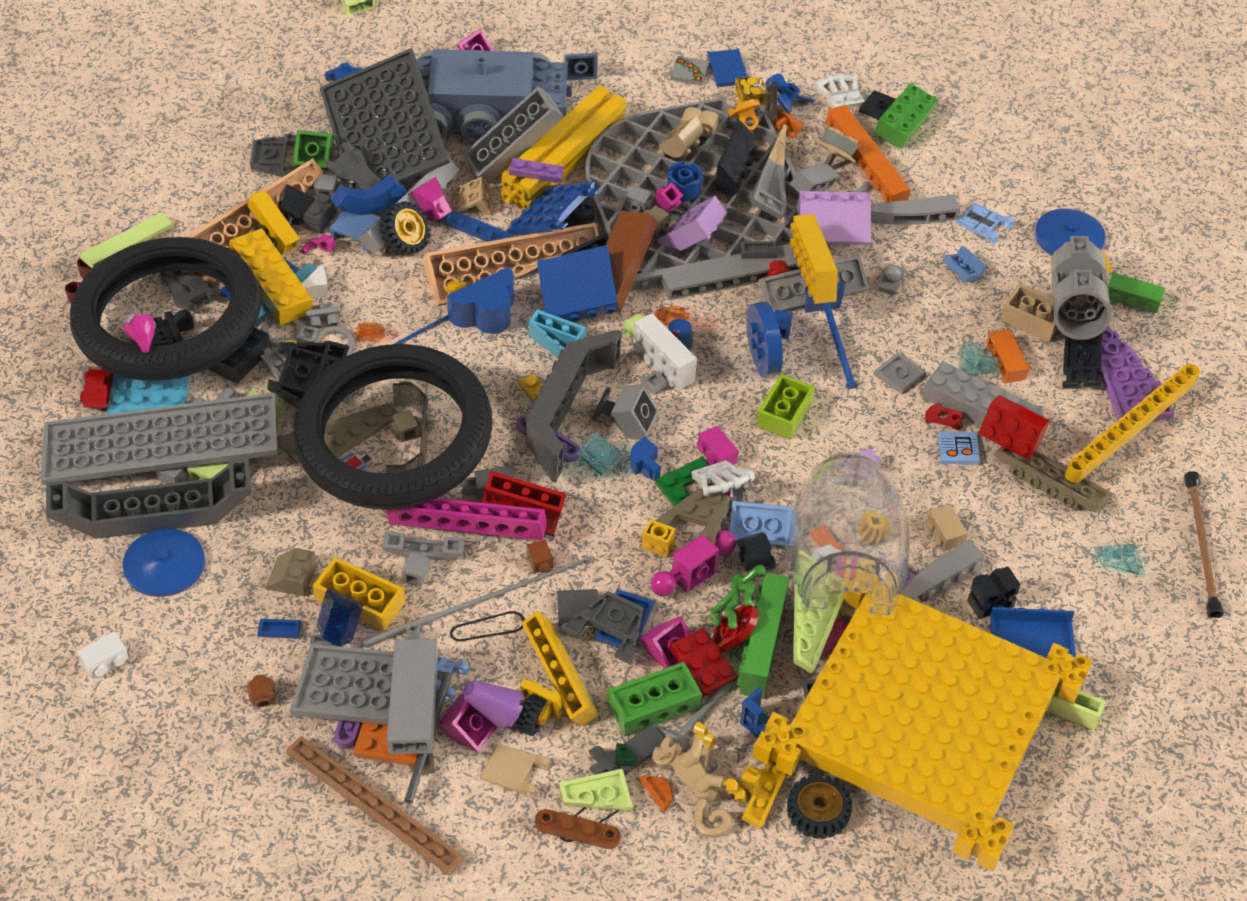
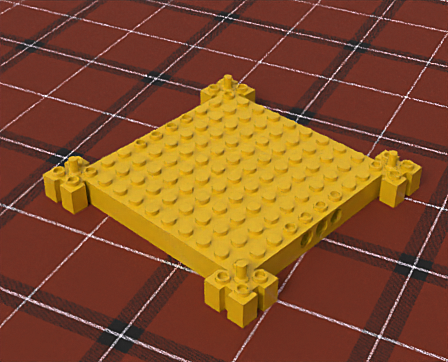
(926, 717)

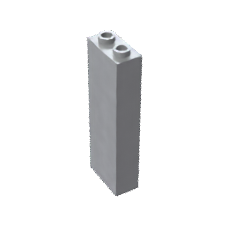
(412, 696)

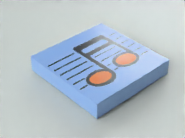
(958, 448)

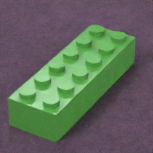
(762, 642)

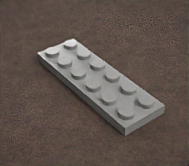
(789, 289)

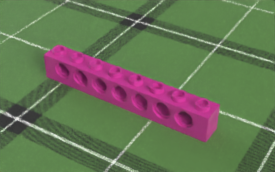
(473, 518)

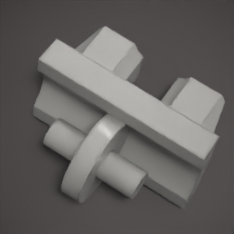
(323, 312)

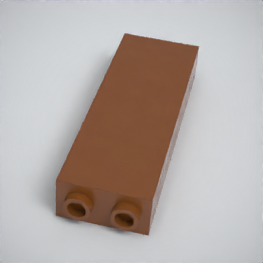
(627, 249)

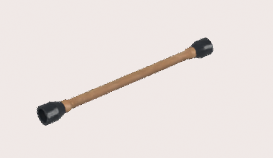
(1214, 606)

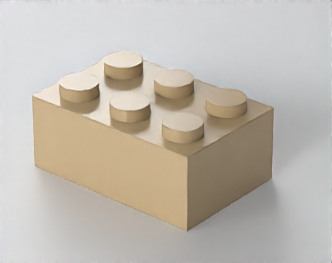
(1030, 312)

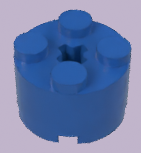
(686, 179)

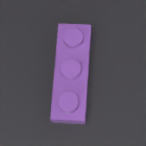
(536, 170)

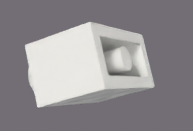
(103, 655)

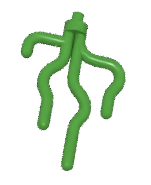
(739, 583)

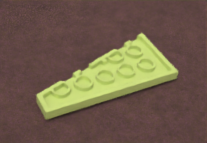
(813, 628)

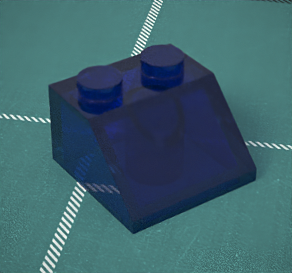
(338, 618)

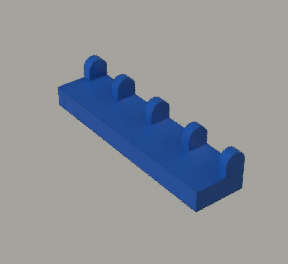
(475, 227)

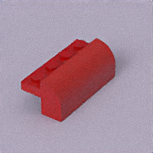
(516, 492)

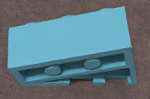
(554, 331)

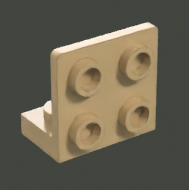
(472, 194)

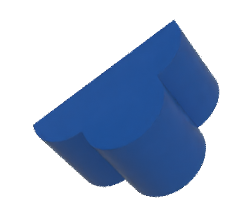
(484, 303)

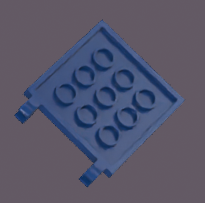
(551, 208)

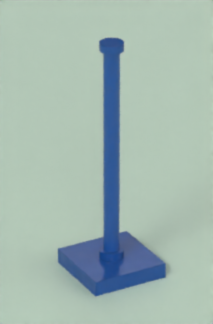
(810, 306)

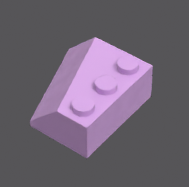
(694, 225)

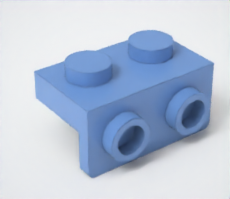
(965, 265)

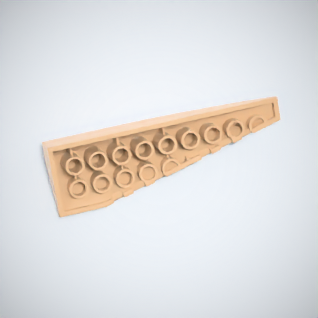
(241, 220)
(484, 259)

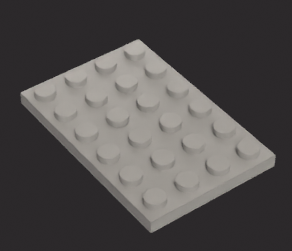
(345, 685)

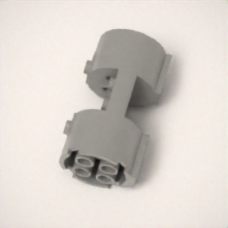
(1080, 289)

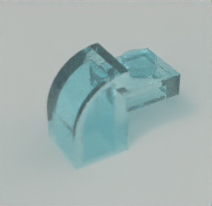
(972, 361)

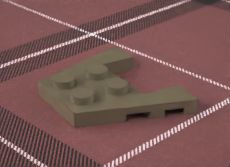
(700, 510)

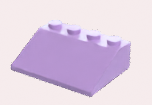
(841, 215)

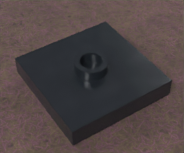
(876, 104)

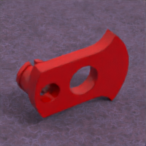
(933, 413)

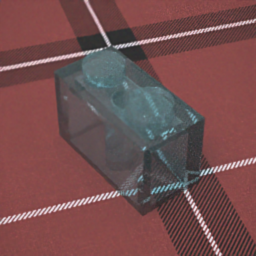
(600, 455)

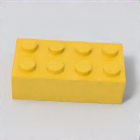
(379, 597)

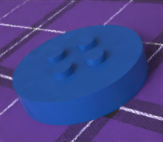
(764, 339)

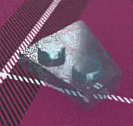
(1121, 557)

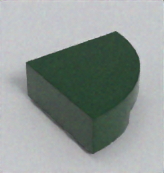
(625, 756)

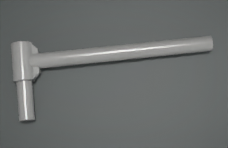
(681, 736)

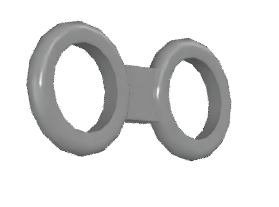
(306, 333)

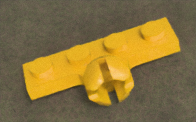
(763, 788)

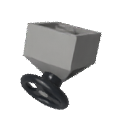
(632, 412)

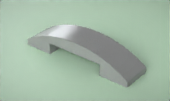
(434, 549)

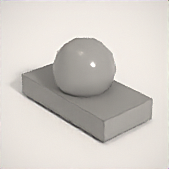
(891, 279)

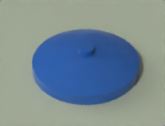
(1059, 224)
(163, 562)

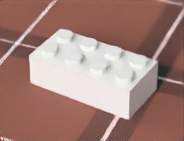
(664, 352)

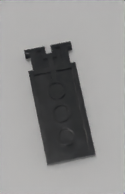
(1082, 362)

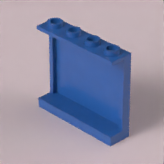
(578, 284)
(1034, 628)

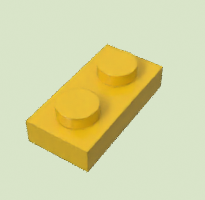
(531, 386)

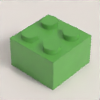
(313, 146)

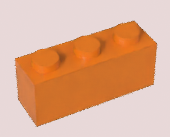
(1010, 357)

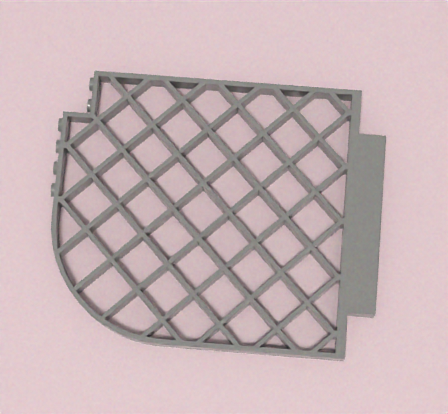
(721, 268)

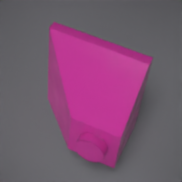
(475, 41)
(432, 200)
(660, 637)

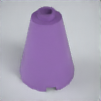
(494, 702)

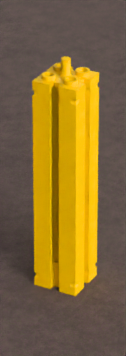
(565, 144)

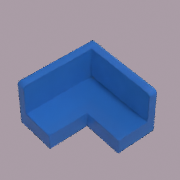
(753, 714)

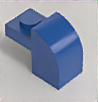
(643, 459)

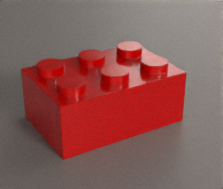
(1013, 427)

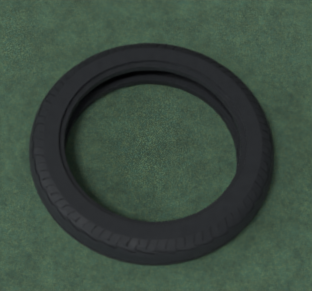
(174, 359)
(400, 488)

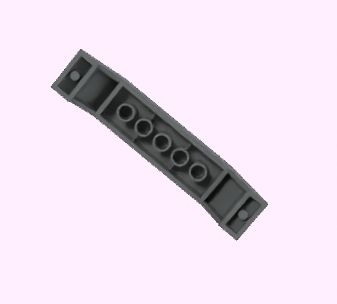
(560, 389)
(149, 506)

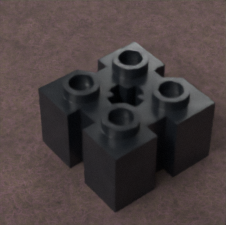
(993, 591)

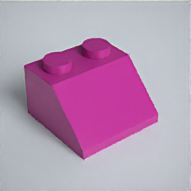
(466, 724)

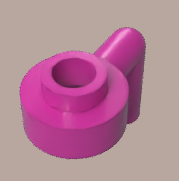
(325, 242)

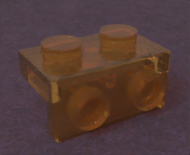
(664, 313)

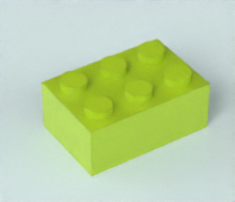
(785, 406)

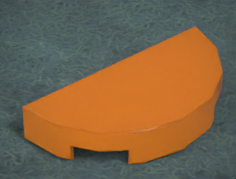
(658, 789)

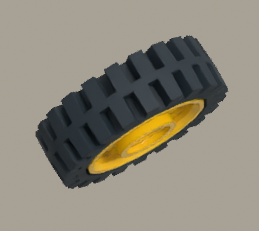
(405, 228)

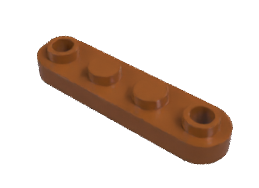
(577, 829)

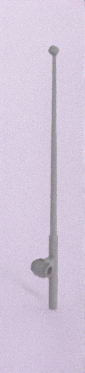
(413, 628)

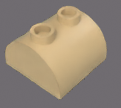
(682, 138)

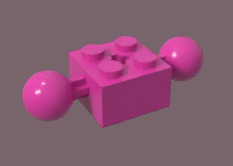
(693, 564)

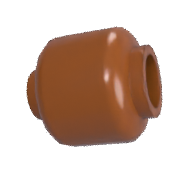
(261, 691)

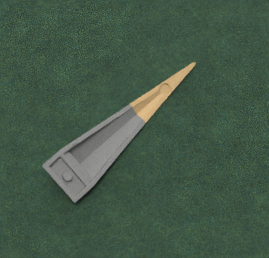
(770, 188)

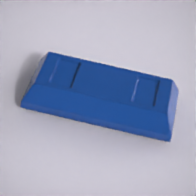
(279, 628)

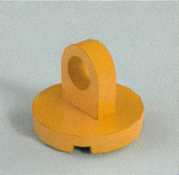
(744, 111)

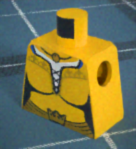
(750, 88)

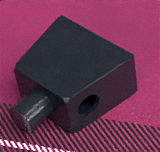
(294, 204)

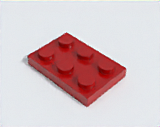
(704, 661)

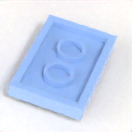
(752, 518)

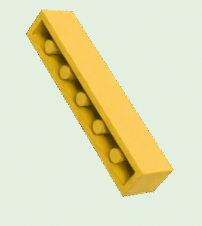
(560, 668)

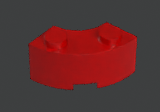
(96, 388)

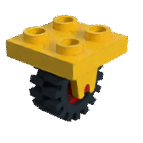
(537, 707)

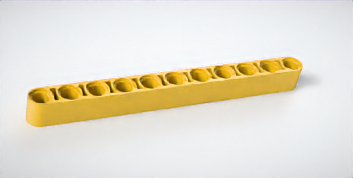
(1131, 423)

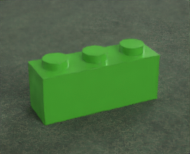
(1135, 292)

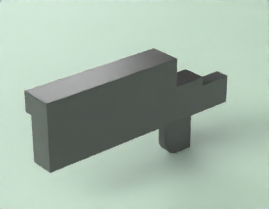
(641, 745)

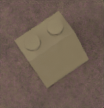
(293, 572)

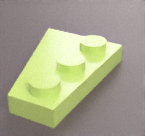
(598, 791)

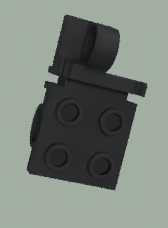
(169, 330)

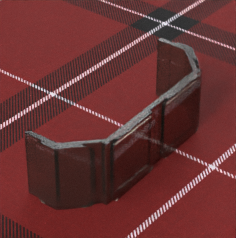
(410, 395)

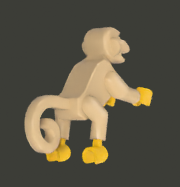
(692, 771)

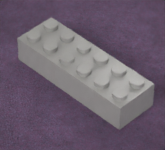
(513, 135)
(966, 393)

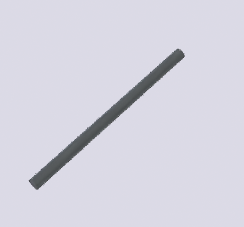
(422, 756)

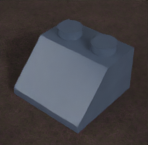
(581, 66)

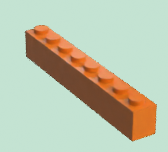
(869, 156)

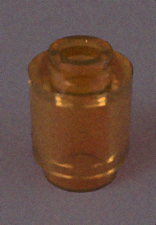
(370, 331)

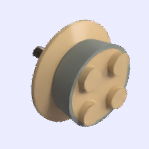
(838, 145)

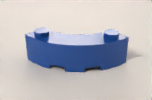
(371, 200)

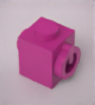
(668, 197)

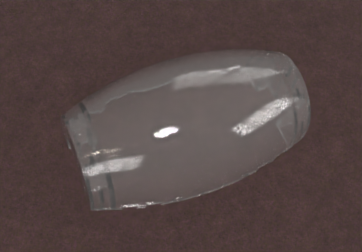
(849, 534)

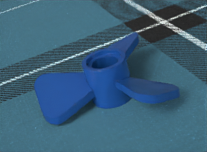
(788, 92)

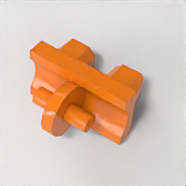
(792, 124)

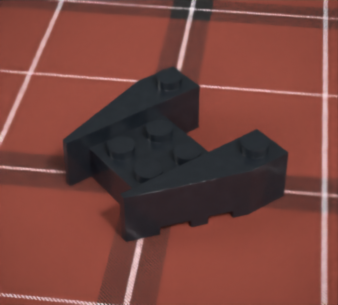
(303, 366)

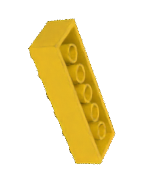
(814, 258)
(278, 284)

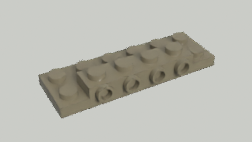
(1050, 478)

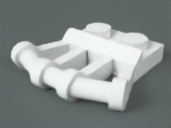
(850, 97)
(718, 474)

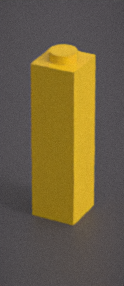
(276, 224)

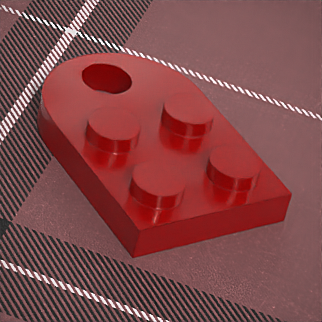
(746, 621)

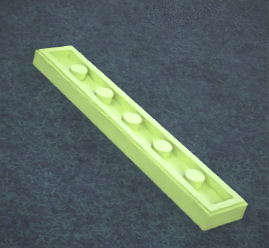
(134, 235)

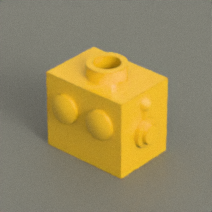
(658, 538)

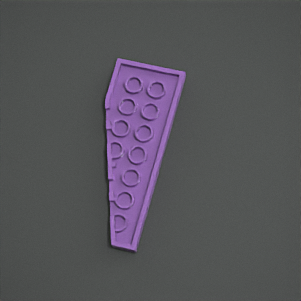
(1125, 376)

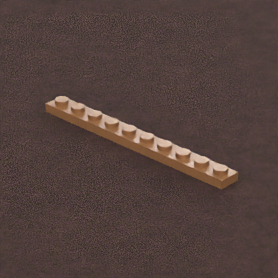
(375, 805)

